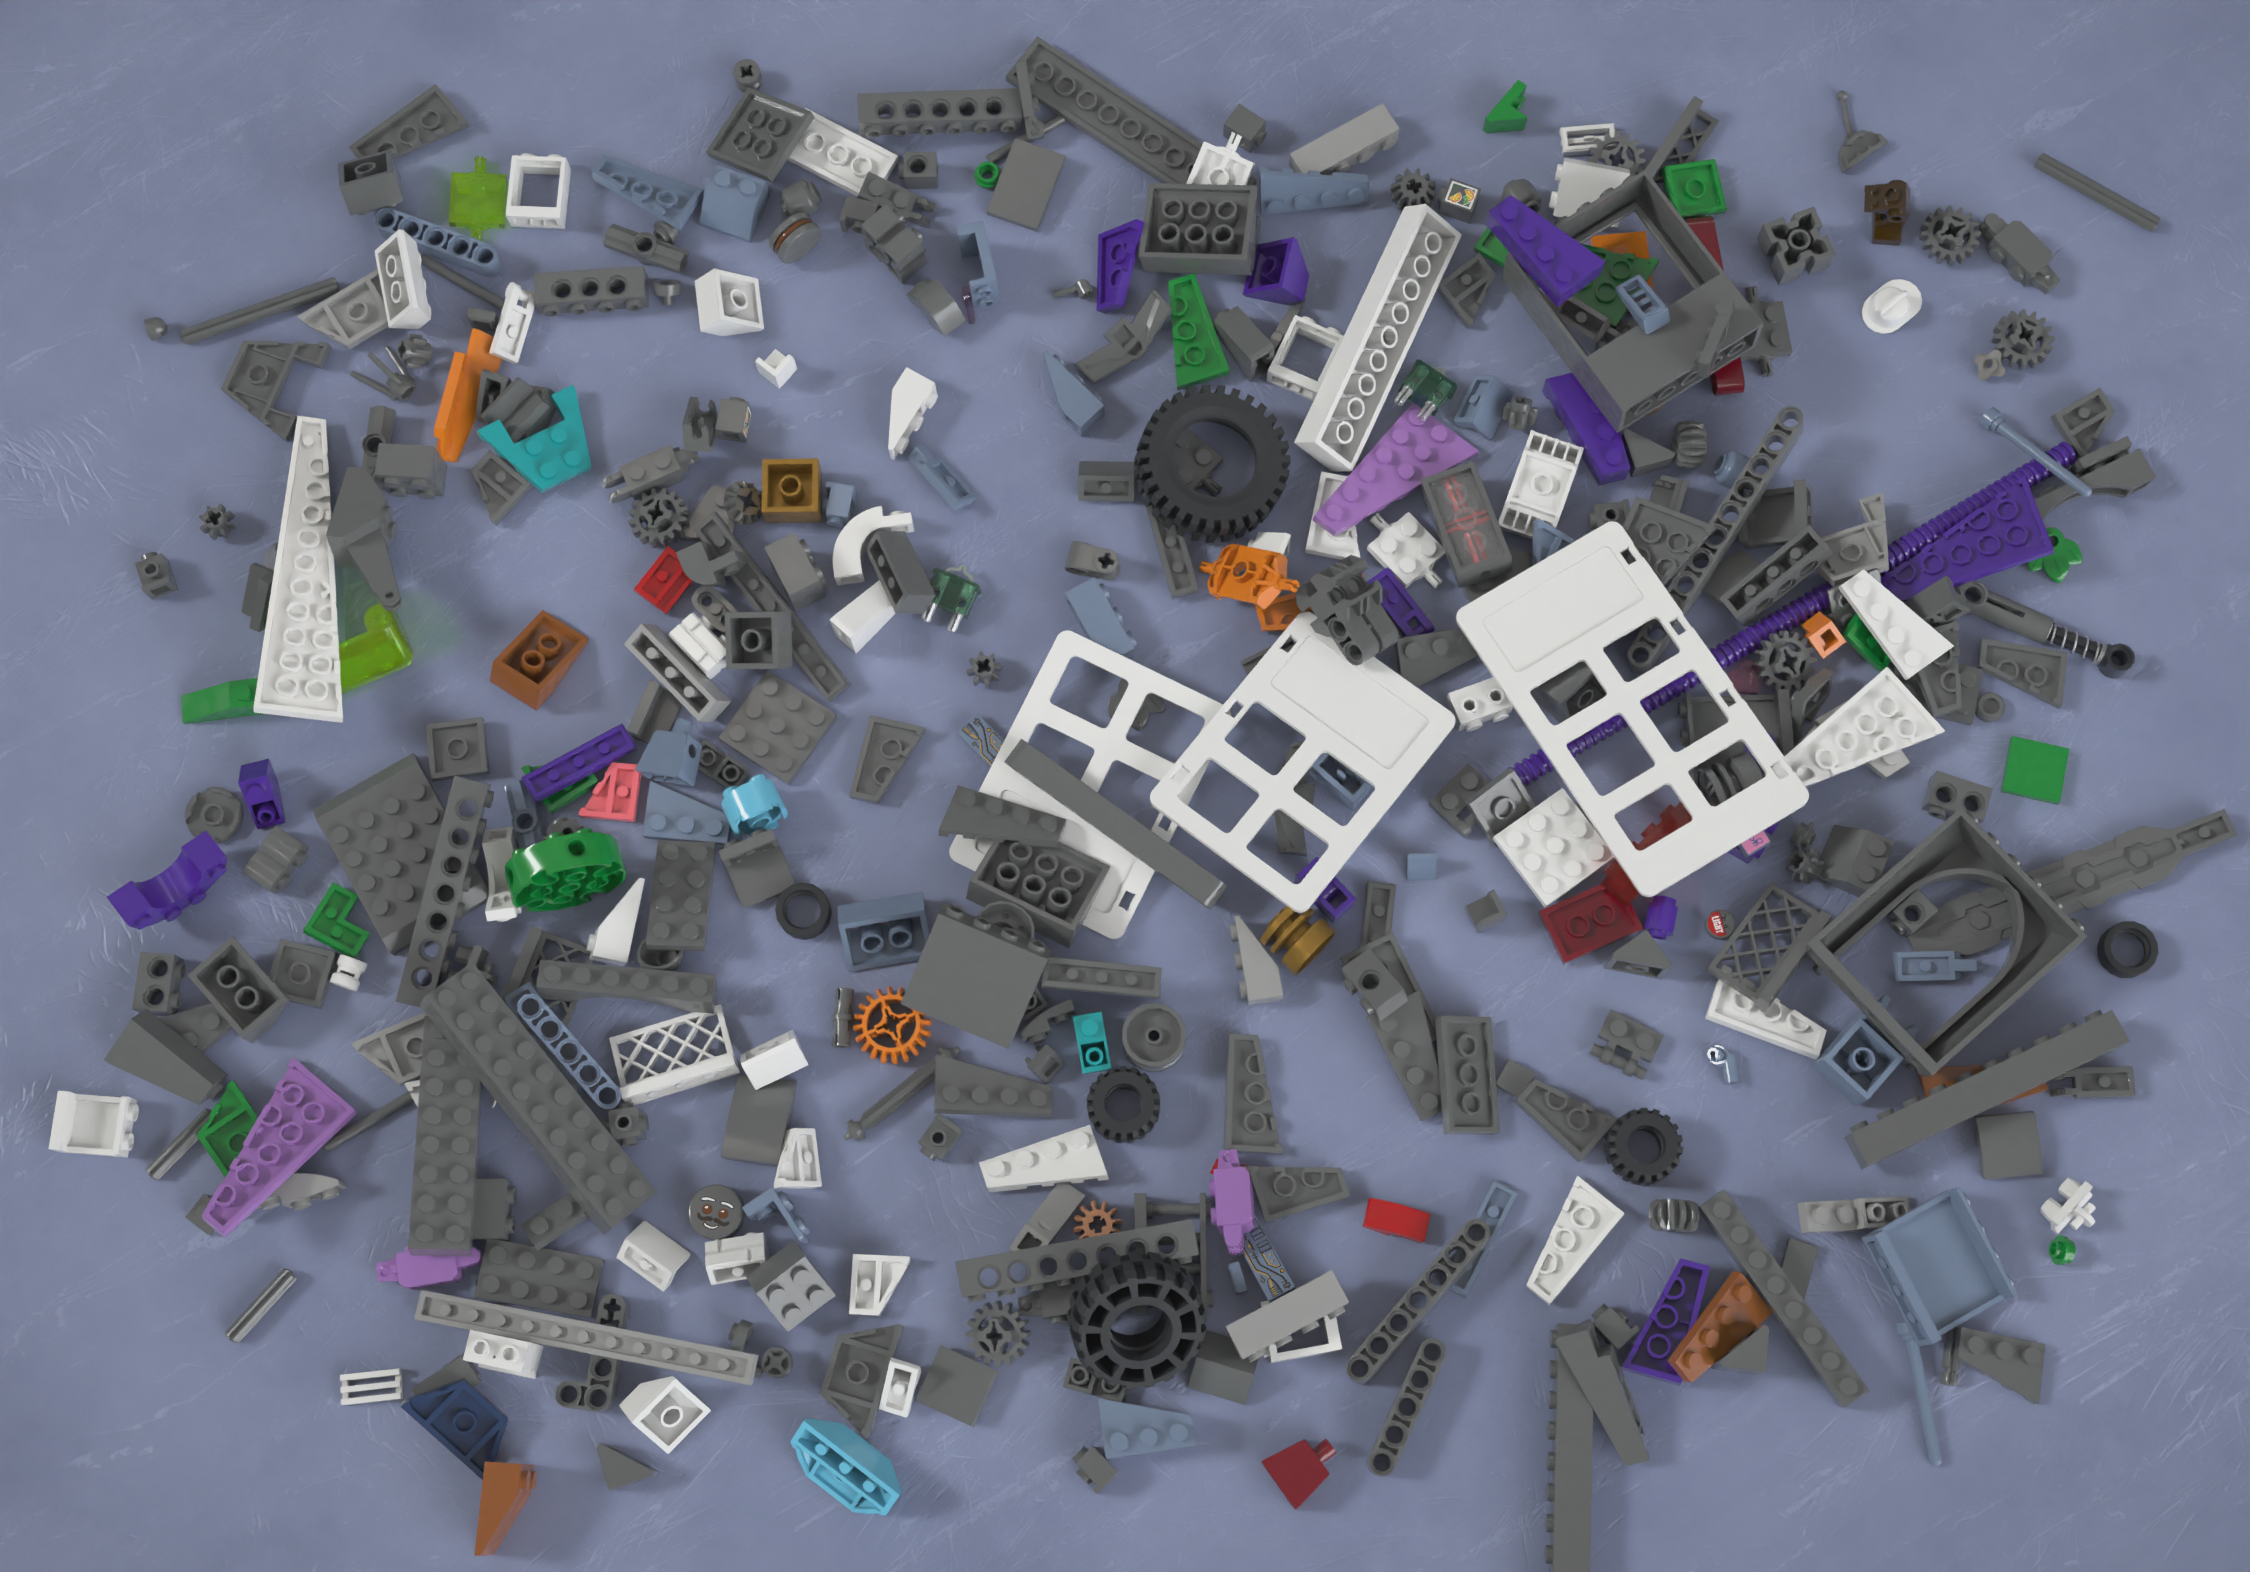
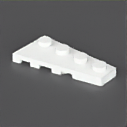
(1898, 629)
(1777, 1026)

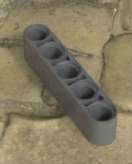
(1417, 1396)

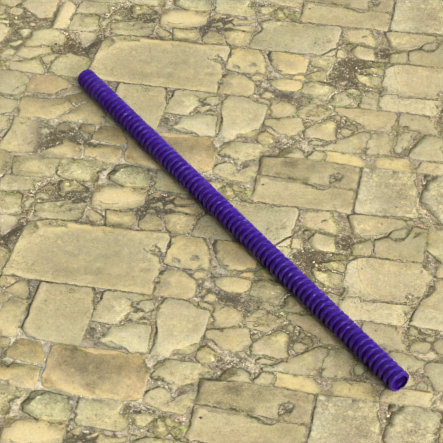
(1803, 608)

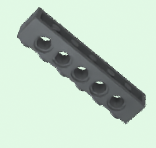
(949, 102)

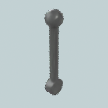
(1842, 96)

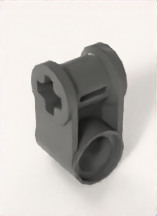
(1088, 561)

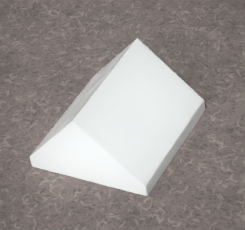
(773, 1060)

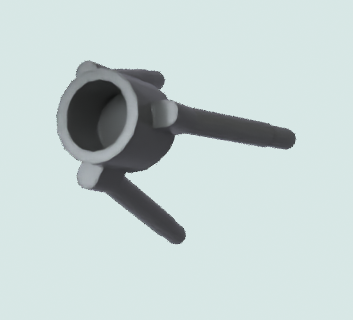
(400, 385)

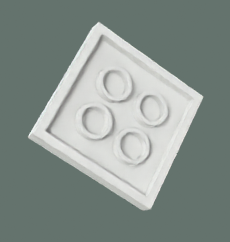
(1553, 847)

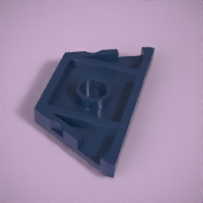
(461, 1422)

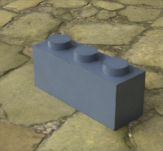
(1099, 619)

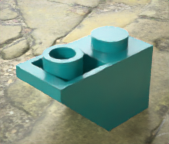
(1092, 1043)

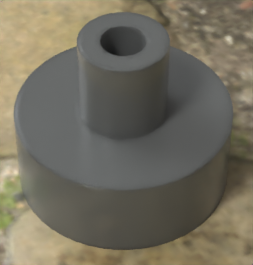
(667, 290)

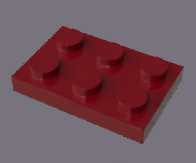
(1588, 923)

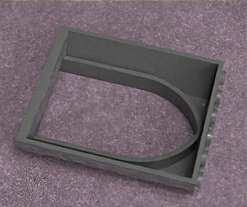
(1953, 852)

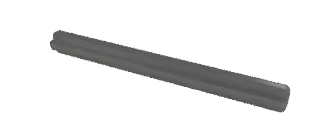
(259, 311)

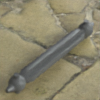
(896, 1097)

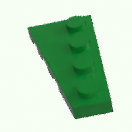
(1194, 338)

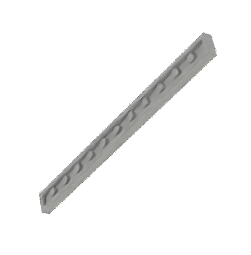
(587, 1337)

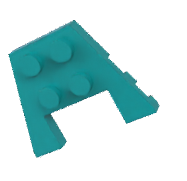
(550, 454)

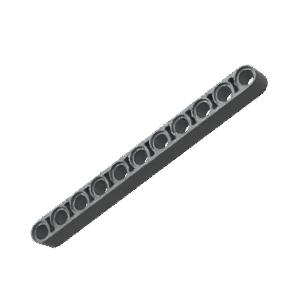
(1726, 529)

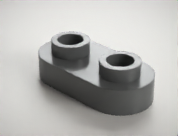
(716, 611)

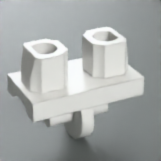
(2077, 1197)

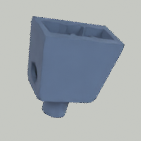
(671, 756)

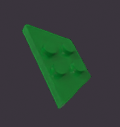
(228, 1127)

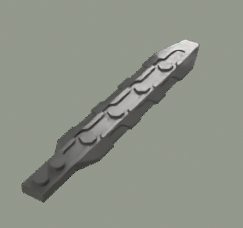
(2076, 881)

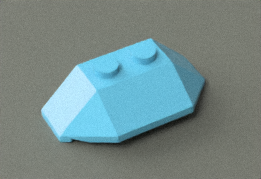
(846, 1466)

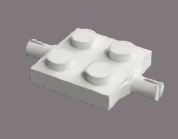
(1221, 165)
(1406, 550)

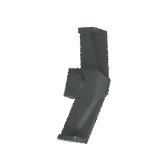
(1126, 340)
(1289, 832)

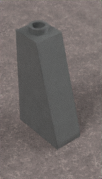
(165, 1059)

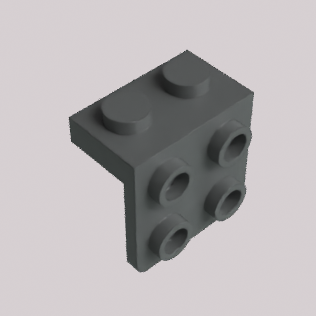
(757, 867)

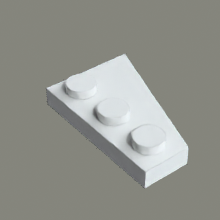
(1319, 540)

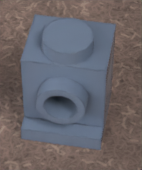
(839, 504)

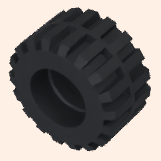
(1123, 1079)
(1661, 1129)

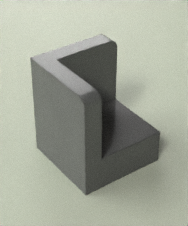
(1486, 911)

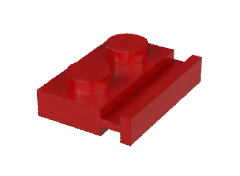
(664, 582)

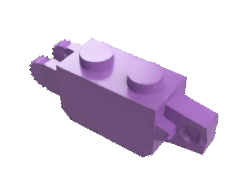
(1233, 1201)
(426, 1271)

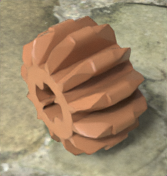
(1089, 1218)

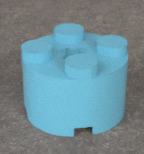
(753, 806)

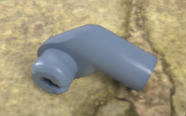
(1726, 1061)

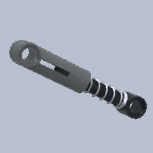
(2041, 627)

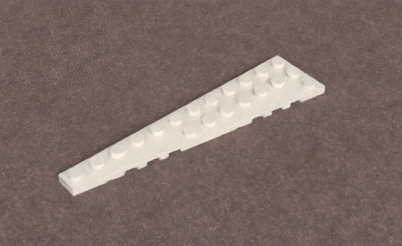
(301, 632)

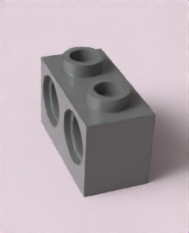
(1957, 792)
(150, 984)

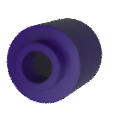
(1661, 917)

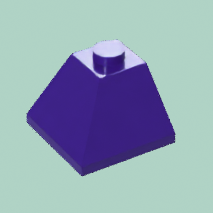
(1278, 273)

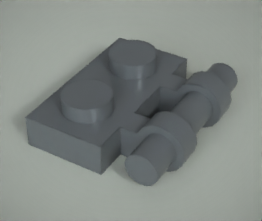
(1630, 1037)

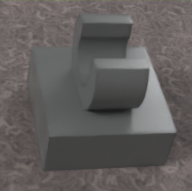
(1045, 1063)

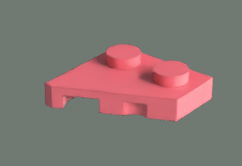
(615, 795)

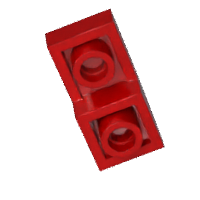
(1396, 1219)

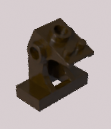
(1891, 200)

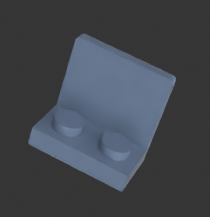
(764, 1208)

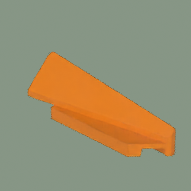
(460, 395)

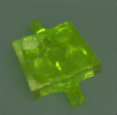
(478, 199)

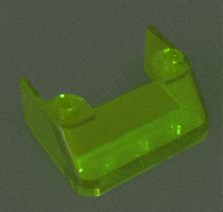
(374, 652)

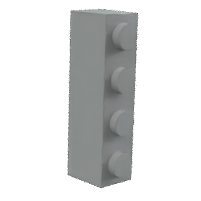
(1348, 144)
(677, 672)
(1286, 1316)

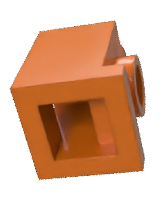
(1822, 634)

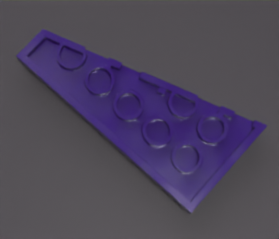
(1980, 545)

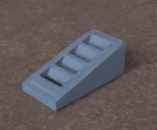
(1651, 318)

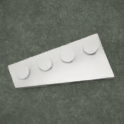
(1054, 1160)
(1576, 1234)

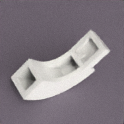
(856, 536)
(498, 850)

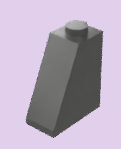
(1244, 342)

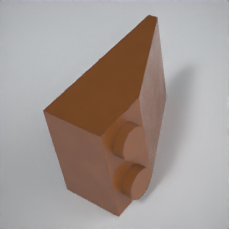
(537, 660)
(502, 1498)

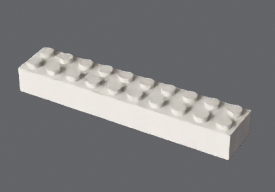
(1378, 338)

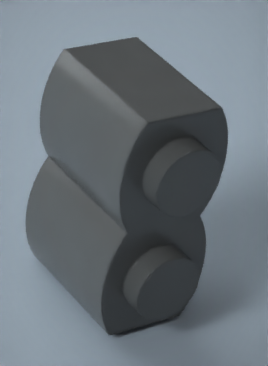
(276, 860)

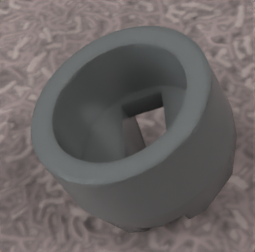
(155, 327)

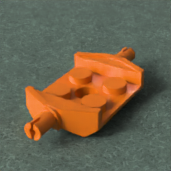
(1260, 583)

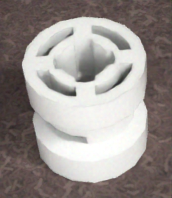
(350, 966)

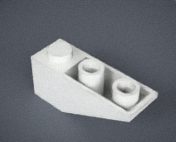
(909, 402)

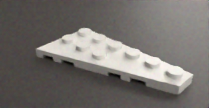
(1865, 728)

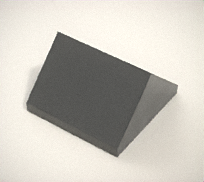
(1640, 957)
(1748, 1355)
(1221, 1371)

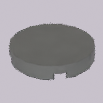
(215, 812)

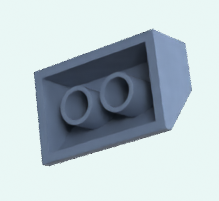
(883, 931)

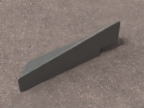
(1606, 1389)

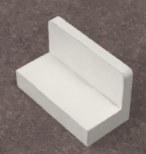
(652, 1255)

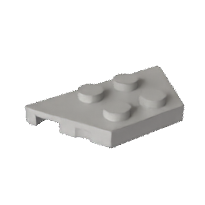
(351, 313)
(396, 1049)

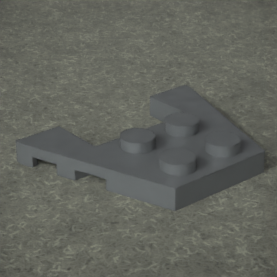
(261, 374)

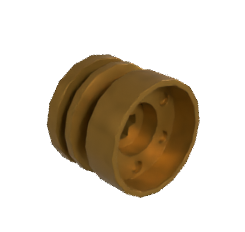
(1298, 937)

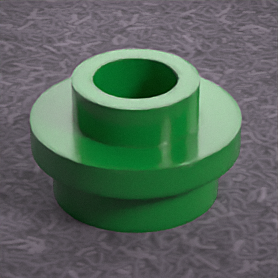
(987, 168)
(2062, 1250)

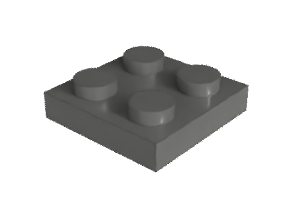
(457, 749)
(1500, 804)
(303, 972)

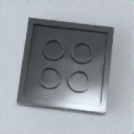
(760, 134)
(778, 727)

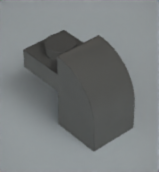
(937, 305)
(704, 568)

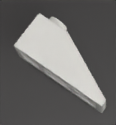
(614, 935)

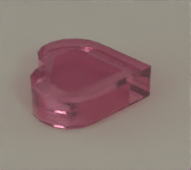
(1745, 679)

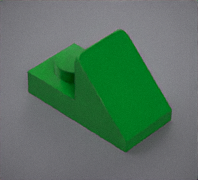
(1505, 114)

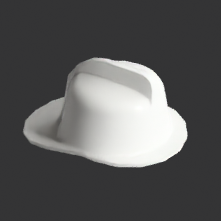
(1891, 306)

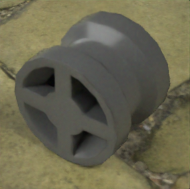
(744, 81)
(773, 1359)

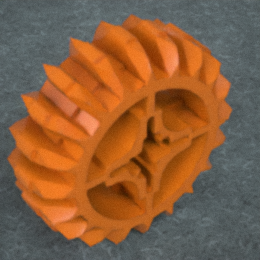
(879, 1029)

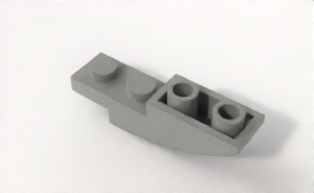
(302, 1189)
(1850, 1214)

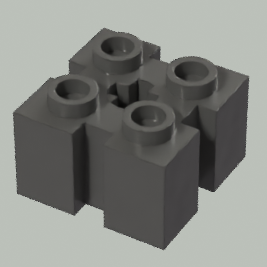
(894, 243)
(1796, 245)

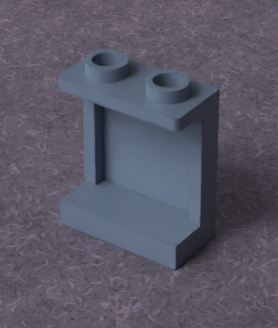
(974, 242)

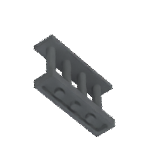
(1146, 1210)

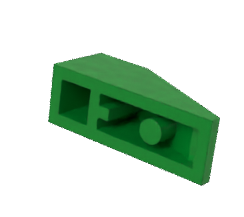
(220, 702)

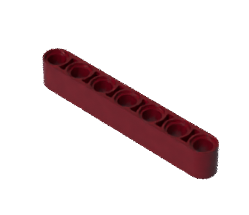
(1731, 376)

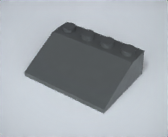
(1199, 229)
(1047, 882)

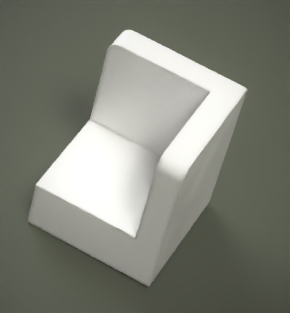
(776, 368)

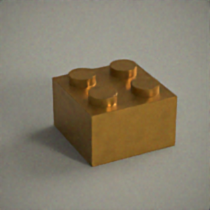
(791, 490)

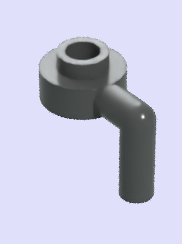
(740, 1336)

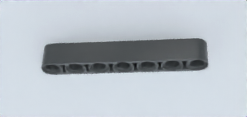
(1424, 1287)

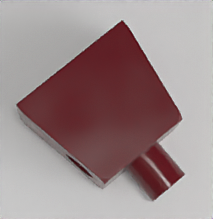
(1299, 1469)

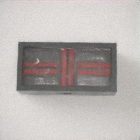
(1466, 524)

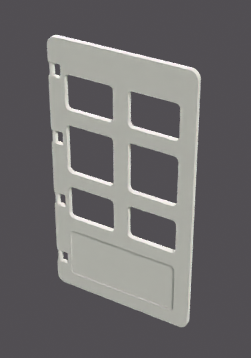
(1565, 616)

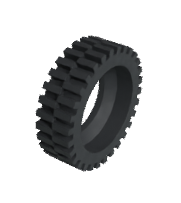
(1186, 506)

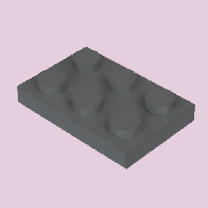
(1970, 688)

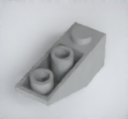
(1259, 970)
(1049, 1218)

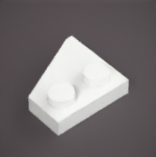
(798, 1161)
(874, 1282)

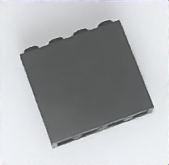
(1704, 716)
(976, 975)

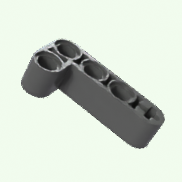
(595, 1381)

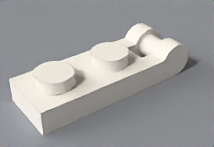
(513, 323)

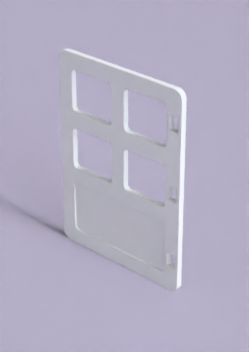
(1352, 712)
(1109, 745)

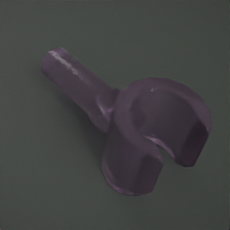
(966, 296)

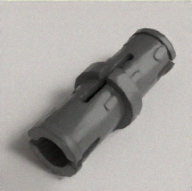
(843, 1018)

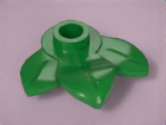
(2057, 564)

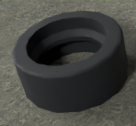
(797, 890)
(2147, 940)

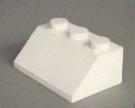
(402, 282)

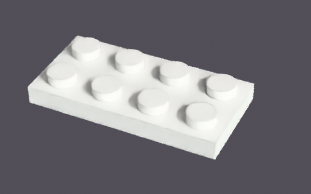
(841, 155)

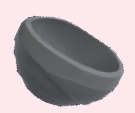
(659, 959)

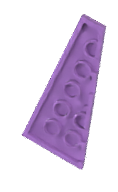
(1394, 469)
(285, 1135)

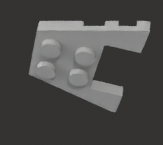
(1860, 546)

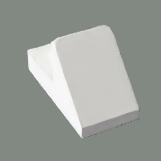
(899, 1387)

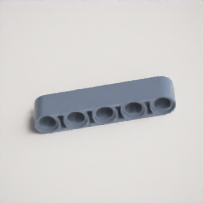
(447, 249)
(572, 1066)

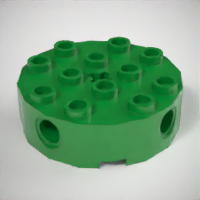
(564, 870)

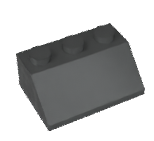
(240, 990)

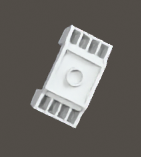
(1540, 484)

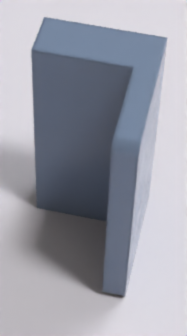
(1483, 405)

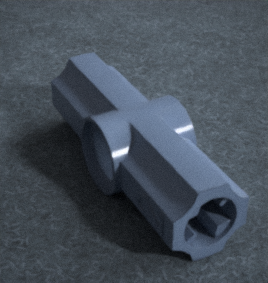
(523, 807)

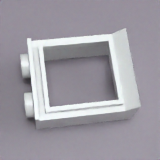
(511, 1355)

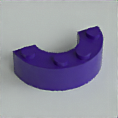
(173, 889)

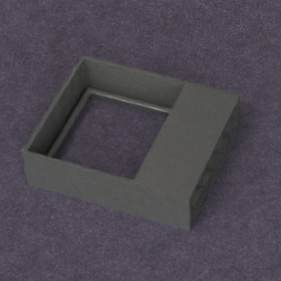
(1640, 368)

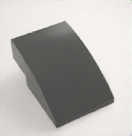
(758, 1121)

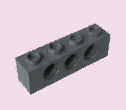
(579, 282)
(1776, 575)

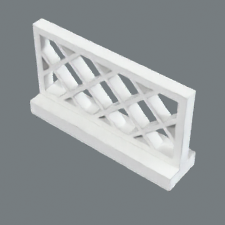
(674, 1079)

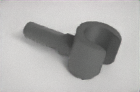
(1081, 287)

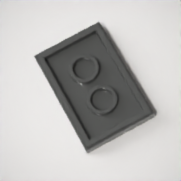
(1026, 185)

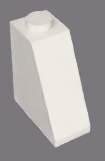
(863, 617)

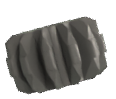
(1412, 189)
(1689, 444)
(1673, 1215)

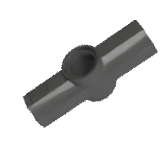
(631, 243)
(379, 431)

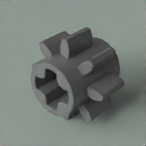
(414, 351)
(1520, 413)
(223, 527)
(984, 677)
(1804, 865)

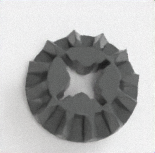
(734, 505)

